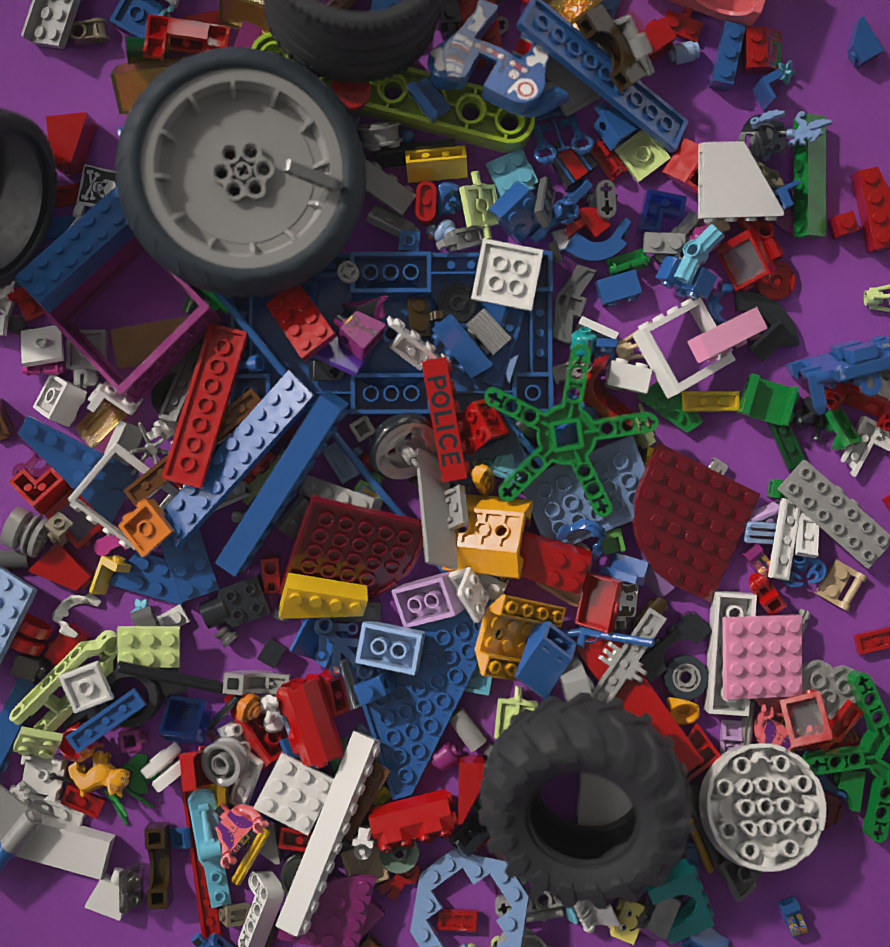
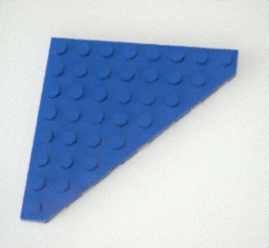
(419, 709)

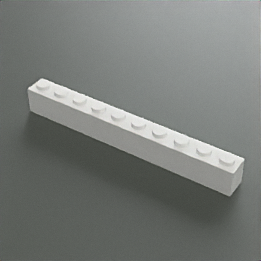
(328, 834)

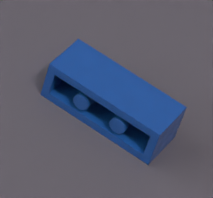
(727, 56)

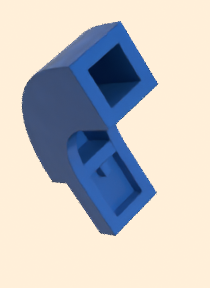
(593, 252)

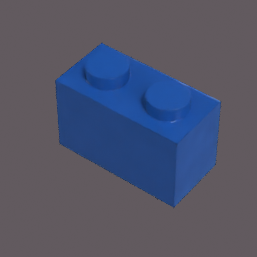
(618, 288)

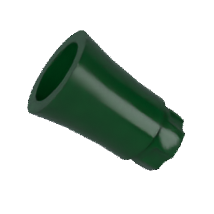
(135, 48)

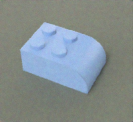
(390, 647)

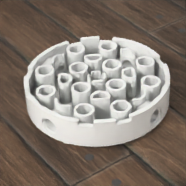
(791, 815)

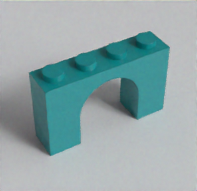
(694, 914)

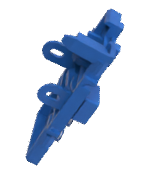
(844, 362)

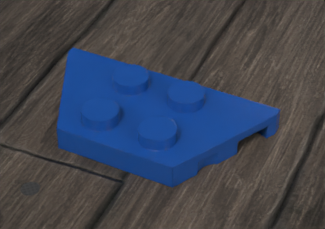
(148, 577)

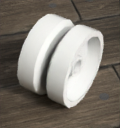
(164, 765)

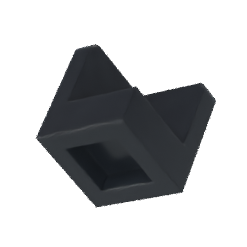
(806, 415)
(271, 653)

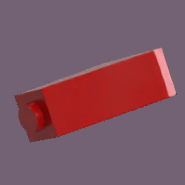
(64, 568)

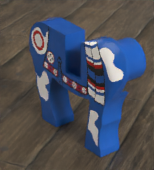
(512, 83)

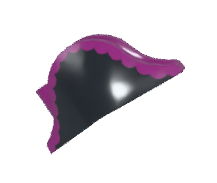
(370, 307)

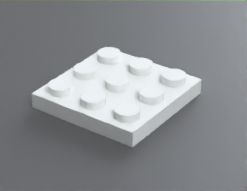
(507, 274)
(294, 793)

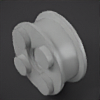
(380, 134)
(225, 761)

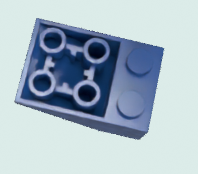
(545, 658)

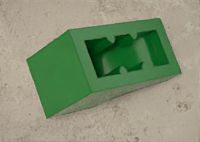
(852, 784)

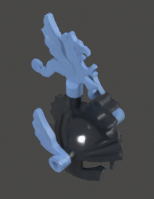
(766, 133)

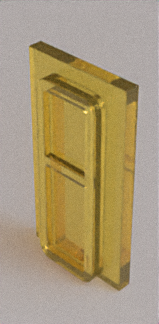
(100, 423)

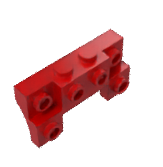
(182, 36)

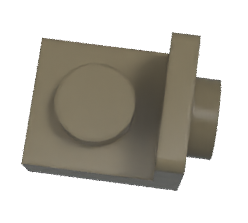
(234, 914)

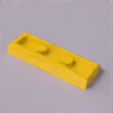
(710, 401)

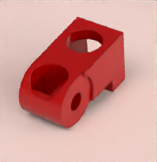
(271, 573)

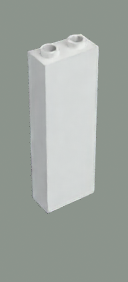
(69, 847)

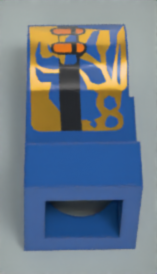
(792, 916)

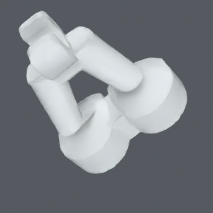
(272, 722)

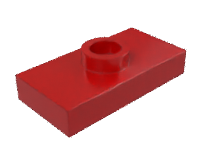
(458, 919)

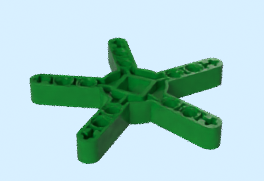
(567, 454)
(867, 756)

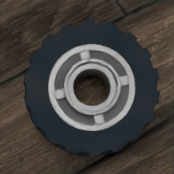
(696, 682)

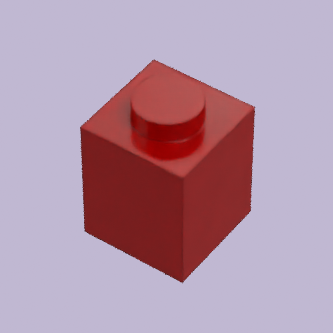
(843, 224)

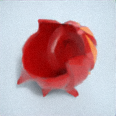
(69, 752)

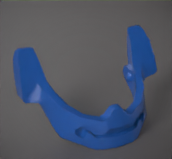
(714, 306)
(593, 527)

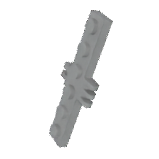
(625, 662)

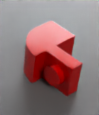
(589, 221)

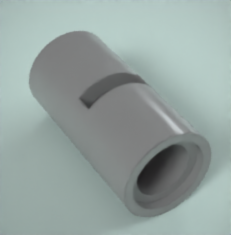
(467, 729)

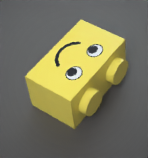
(628, 918)

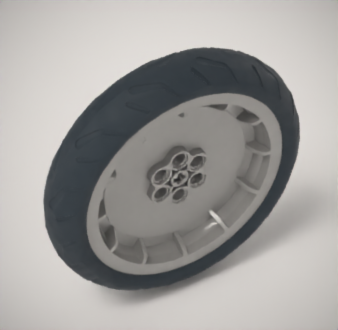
(178, 144)

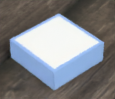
(561, 239)

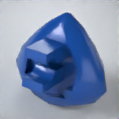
(448, 198)

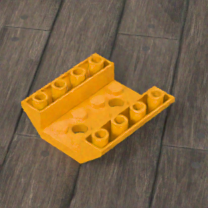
(482, 547)
(515, 619)

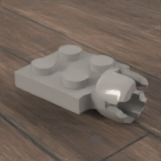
(84, 372)

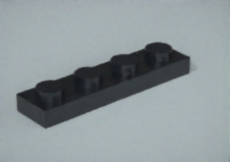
(396, 156)

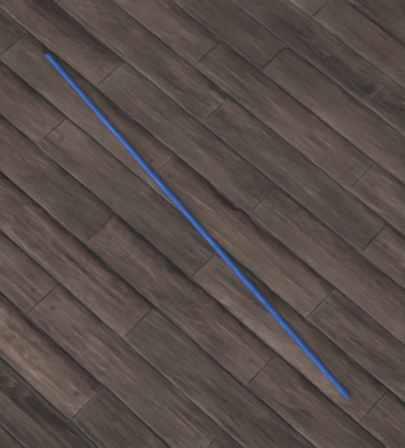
(336, 437)

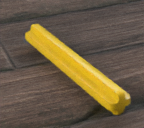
(250, 857)

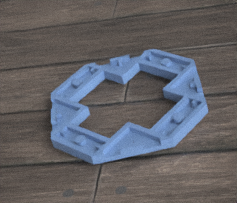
(477, 868)

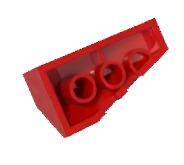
(262, 743)

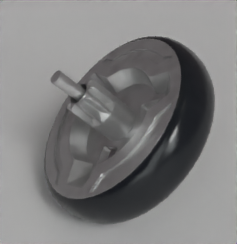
(392, 434)

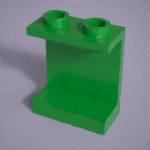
(768, 401)

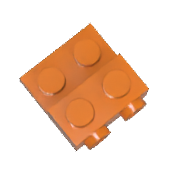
(146, 526)

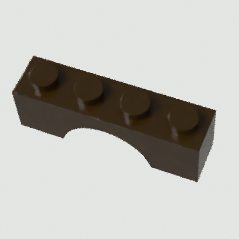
(599, 27)
(160, 879)

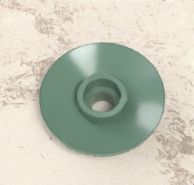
(402, 864)

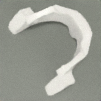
(62, 611)

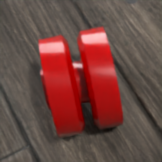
(31, 635)

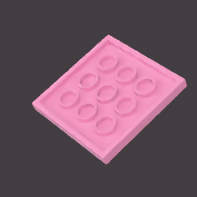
(762, 656)

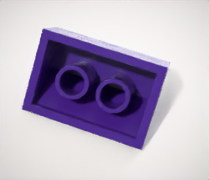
(340, 357)

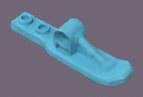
(204, 820)

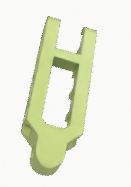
(61, 709)

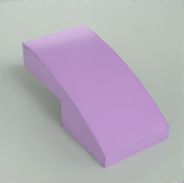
(730, 735)

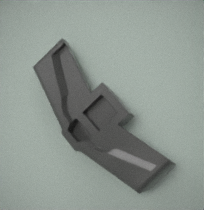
(570, 303)

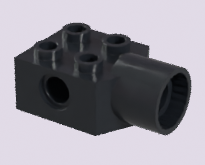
(237, 604)

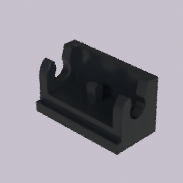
(469, 836)

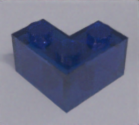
(657, 206)

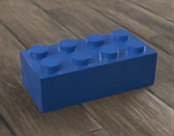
(190, 568)

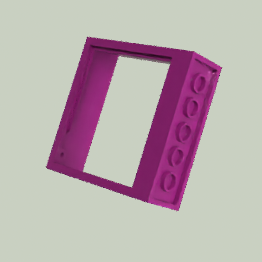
(162, 359)

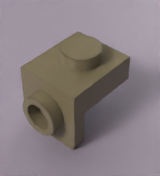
(57, 527)

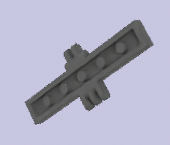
(178, 391)

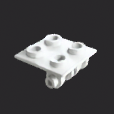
(591, 916)

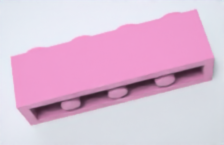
(727, 335)

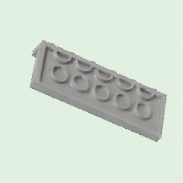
(50, 22)

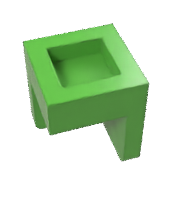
(613, 541)

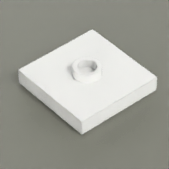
(41, 346)
(86, 687)

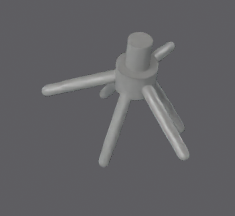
(150, 449)

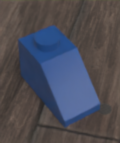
(863, 43)

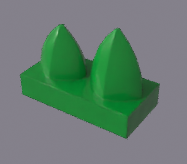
(846, 434)

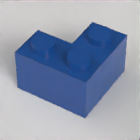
(699, 287)

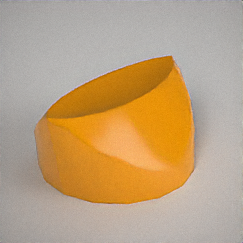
(683, 710)

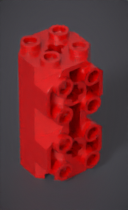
(311, 721)
(413, 820)

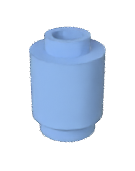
(684, 52)

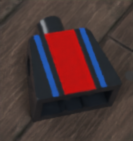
(572, 166)

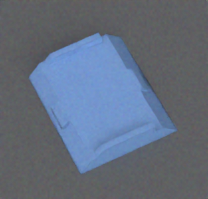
(510, 369)

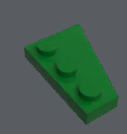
(670, 408)

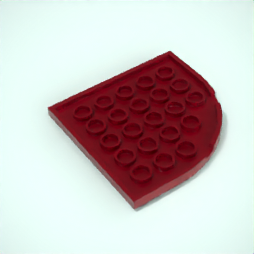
(689, 520)
(355, 545)

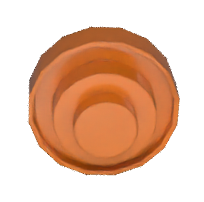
(248, 708)

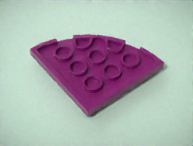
(339, 913)

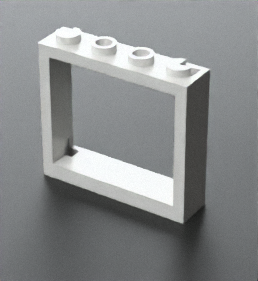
(656, 359)
(94, 516)

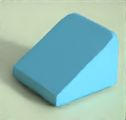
(570, 914)

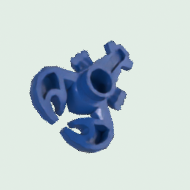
(800, 564)

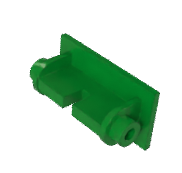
(627, 262)

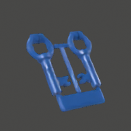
(571, 120)

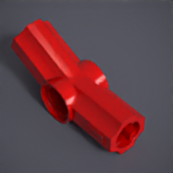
(768, 240)

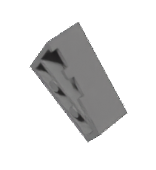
(575, 679)

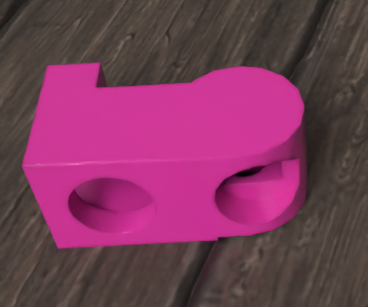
(106, 545)

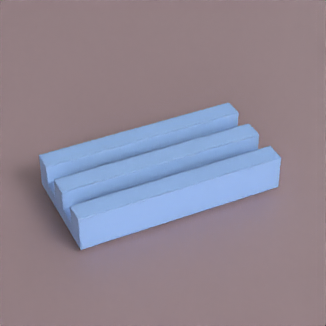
(763, 540)

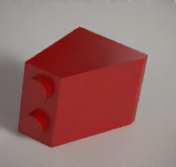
(71, 140)

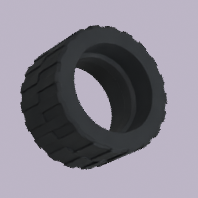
(156, 699)

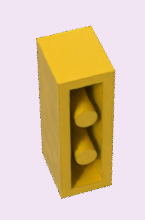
(436, 164)

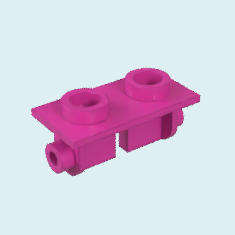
(49, 368)

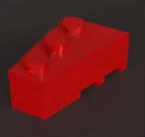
(704, 748)

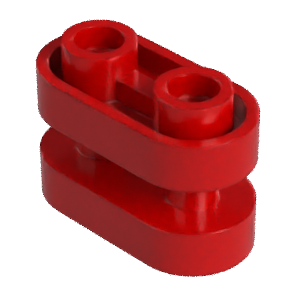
(426, 203)

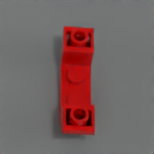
(854, 397)

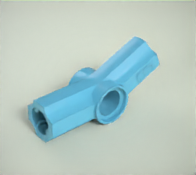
(697, 253)

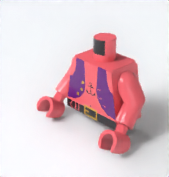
(771, 729)
(236, 829)

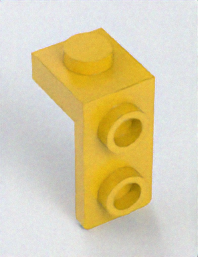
(104, 572)

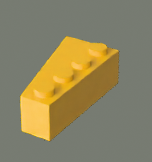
(321, 598)

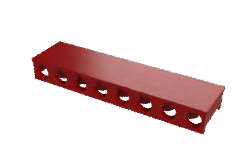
(641, 698)

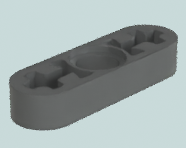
(312, 176)

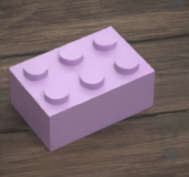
(427, 600)

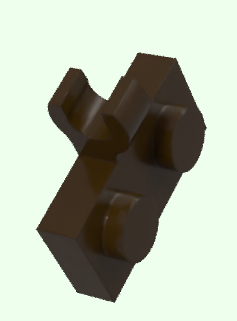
(419, 316)

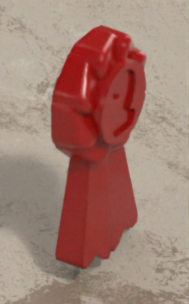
(398, 881)

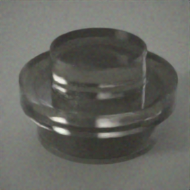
(16, 324)

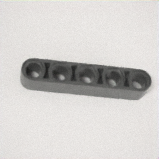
(148, 617)

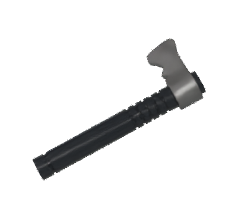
(220, 715)

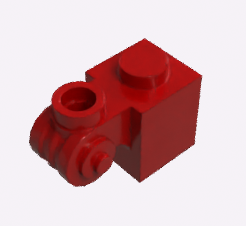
(766, 593)

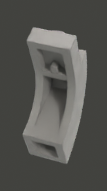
(253, 681)

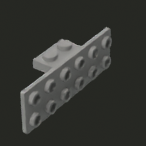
(441, 511)
(835, 513)

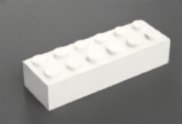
(724, 605)

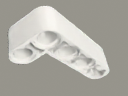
(263, 910)

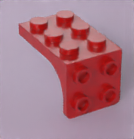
(600, 399)

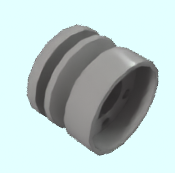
(25, 532)

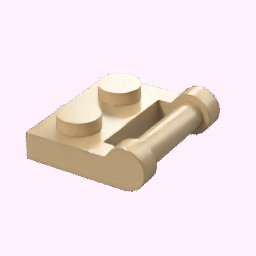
(836, 580)

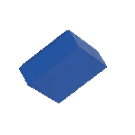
(180, 838)

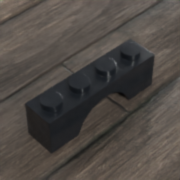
(689, 628)

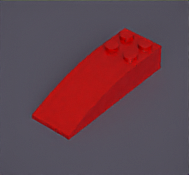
(553, 561)

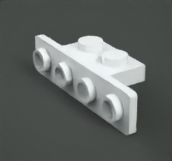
(410, 346)

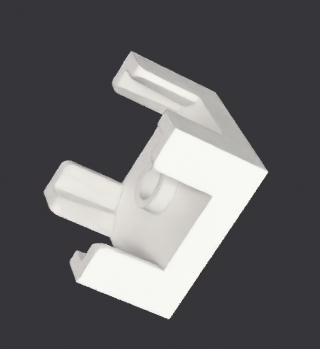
(37, 776)

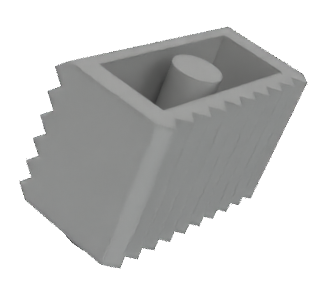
(487, 332)

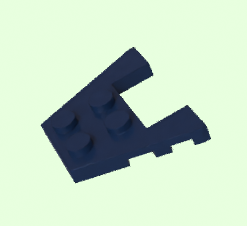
(494, 448)

